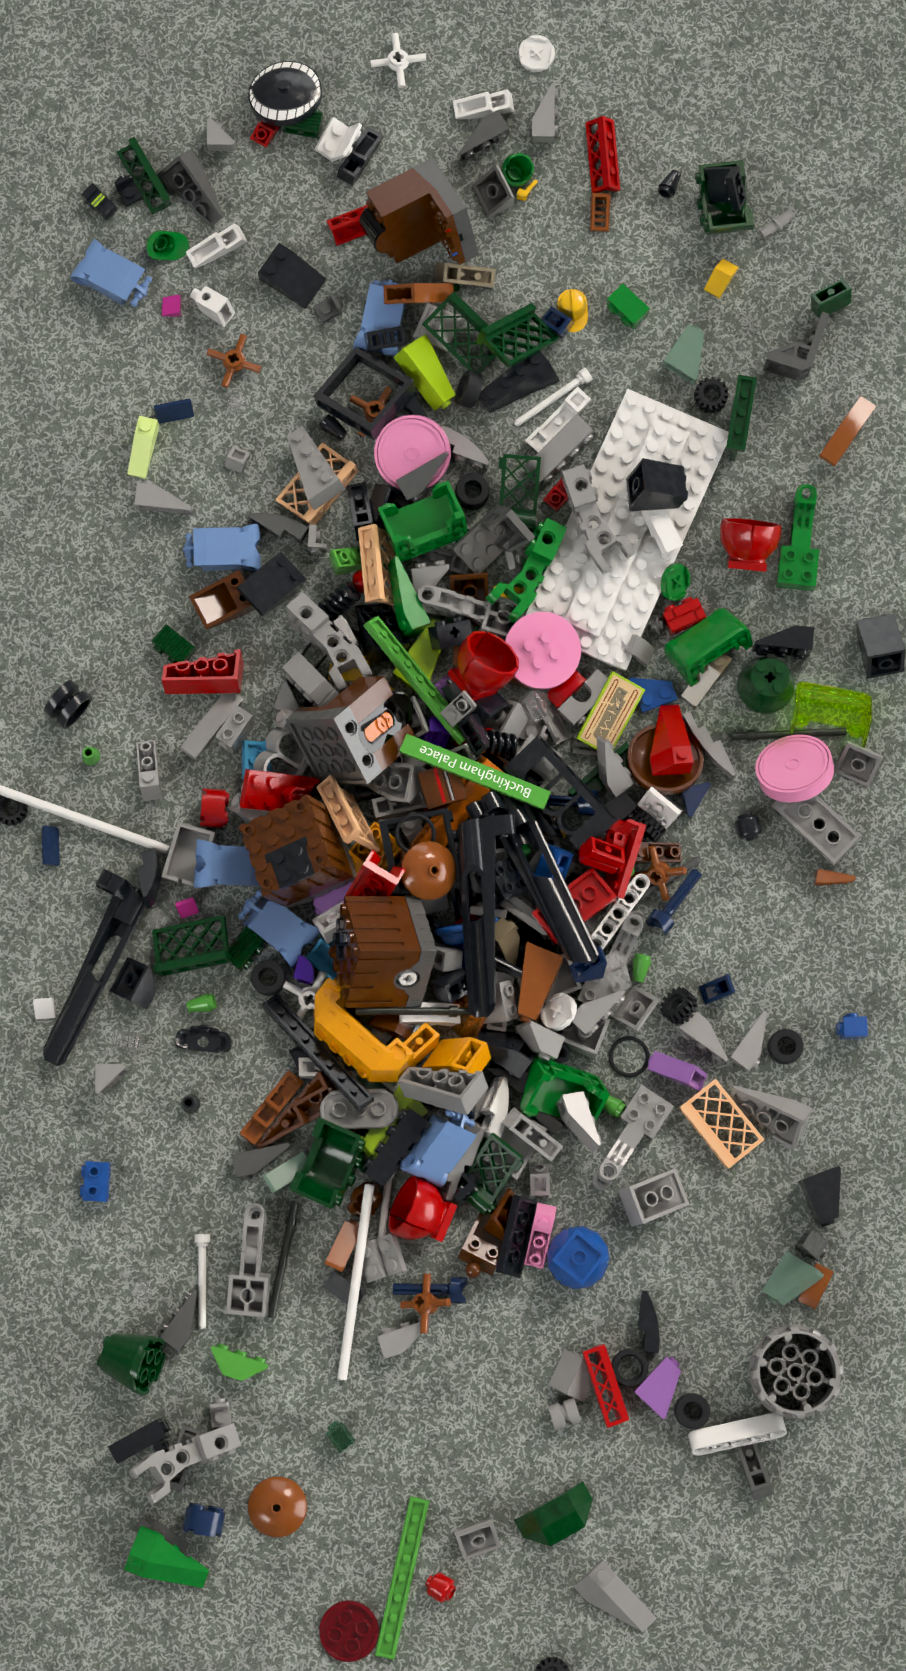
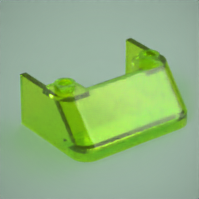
(832, 707)

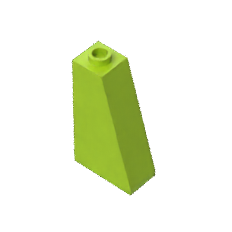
(423, 366)
(423, 656)
(377, 1135)

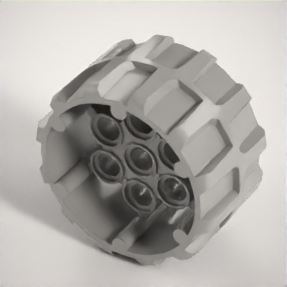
(832, 1382)

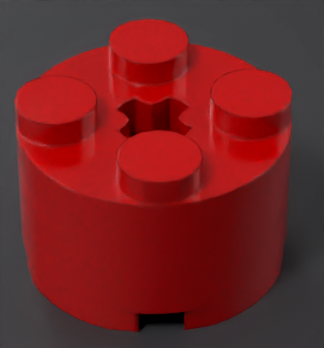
(213, 808)

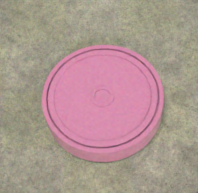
(408, 445)
(545, 649)
(794, 768)

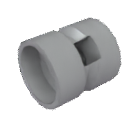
(564, 1414)

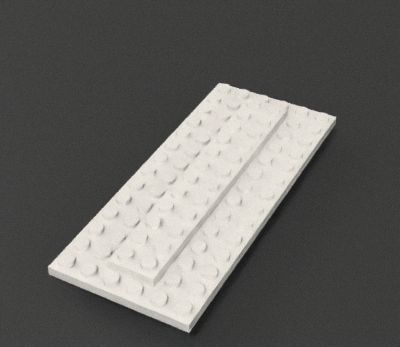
(620, 602)

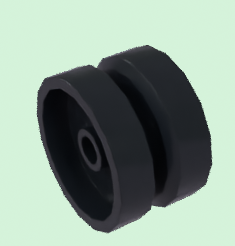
(67, 704)

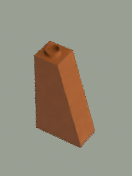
(416, 293)
(538, 977)

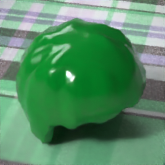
(517, 169)

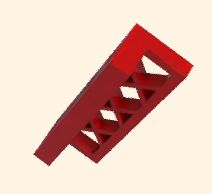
(606, 153)
(348, 227)
(610, 1383)

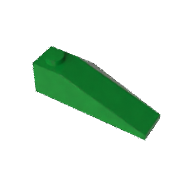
(408, 609)
(159, 1560)

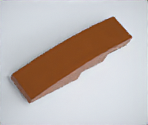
(847, 431)
(271, 1108)

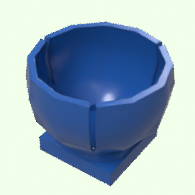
(578, 1257)

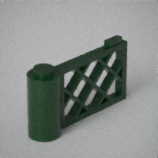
(527, 516)
(483, 1198)

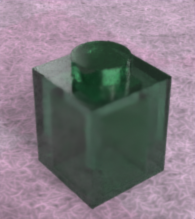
(340, 1435)

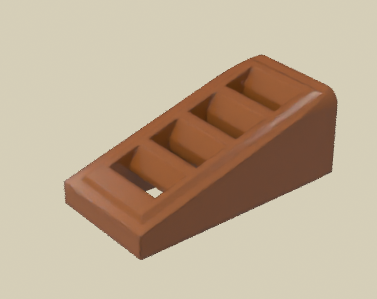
(600, 196)
(826, 877)

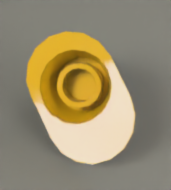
(574, 305)

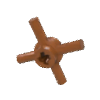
(237, 365)
(372, 405)
(660, 872)
(425, 1303)

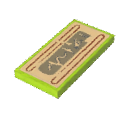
(610, 711)

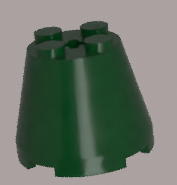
(758, 693)
(133, 1360)

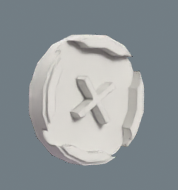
(536, 53)
(558, 1011)

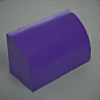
(304, 971)

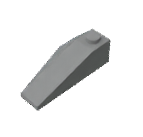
(397, 782)
(778, 1114)
(609, 1593)

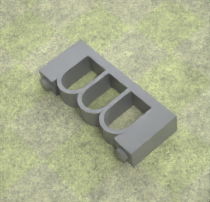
(295, 766)

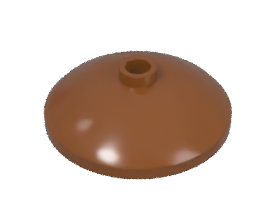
(418, 875)
(281, 1492)

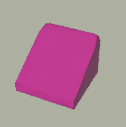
(171, 306)
(187, 907)

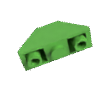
(345, 560)
(237, 1363)

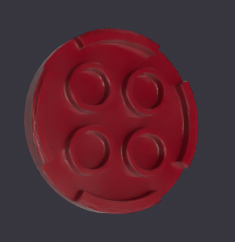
(349, 1631)

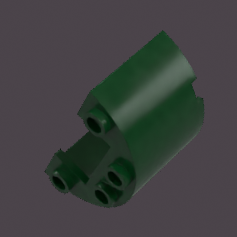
(719, 217)
(329, 1164)

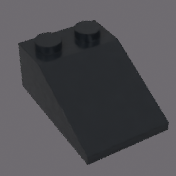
(291, 276)
(272, 584)

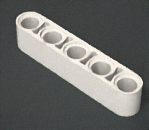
(624, 907)
(737, 1434)

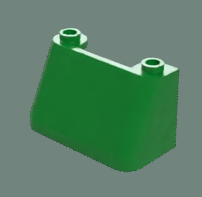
(425, 523)
(706, 642)
(551, 1080)

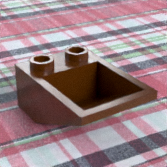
(221, 601)
(480, 1249)

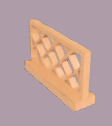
(312, 516)
(372, 564)
(346, 814)
(707, 1133)

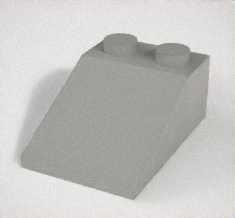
(653, 1197)

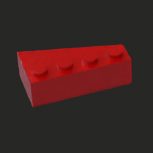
(205, 675)

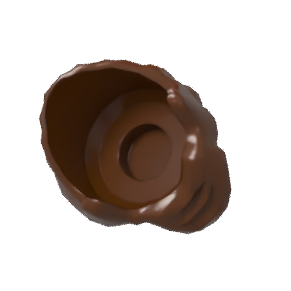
(356, 1198)

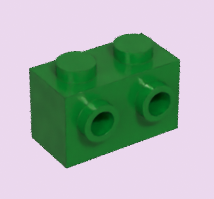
(627, 306)

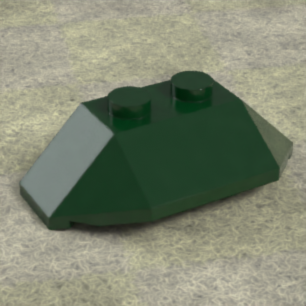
(557, 1517)

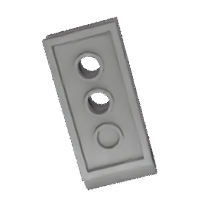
(802, 817)

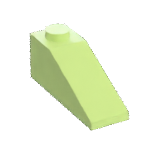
(143, 446)

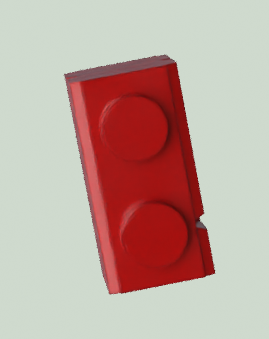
(683, 616)
(601, 855)

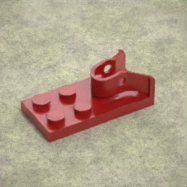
(273, 790)
(628, 836)
(374, 880)
(590, 896)

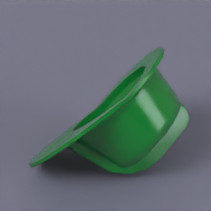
(167, 245)

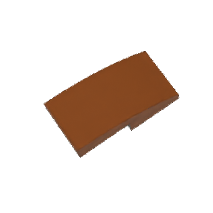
(814, 1293)

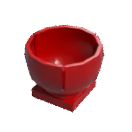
(749, 542)
(485, 666)
(423, 1210)

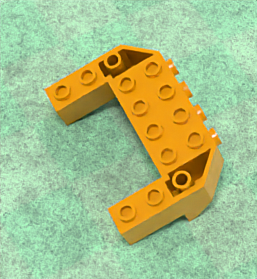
(360, 1046)

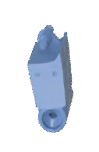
(110, 274)
(380, 316)
(224, 548)
(222, 865)
(278, 927)
(439, 1148)

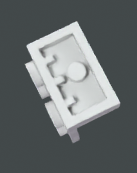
(337, 139)
(660, 807)

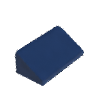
(174, 411)
(50, 846)

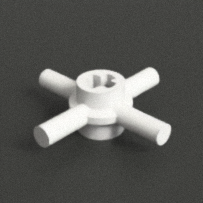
(404, 58)
(306, 991)

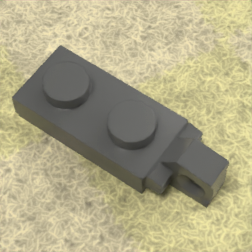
(169, 1535)

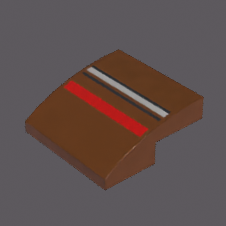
(441, 788)

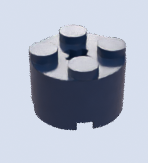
(204, 1521)

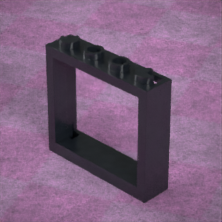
(373, 428)
(451, 838)

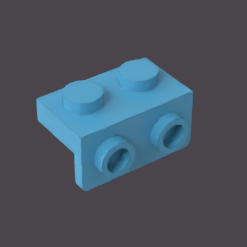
(250, 751)
(320, 958)

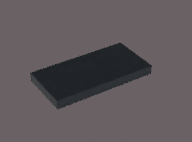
(516, 1236)

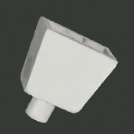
(213, 305)

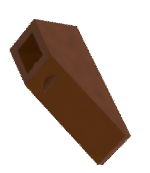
(666, 852)

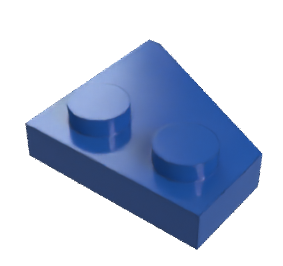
(655, 694)

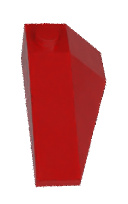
(671, 745)

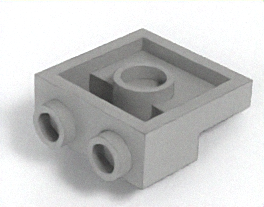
(382, 1258)

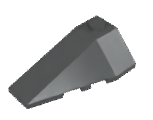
(189, 181)

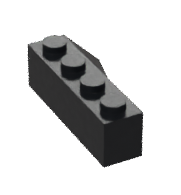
(518, 382)
(395, 1145)

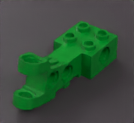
(538, 557)
(798, 562)

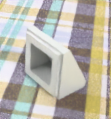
(44, 1008)

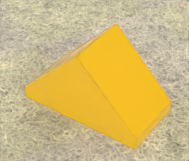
(720, 278)

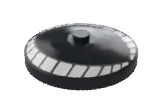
(285, 93)

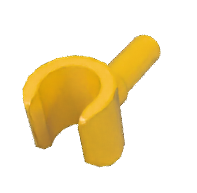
(523, 194)

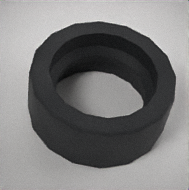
(469, 389)
(644, 1367)

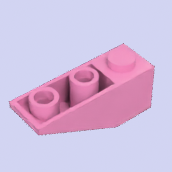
(540, 1235)

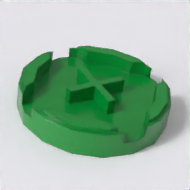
(675, 581)

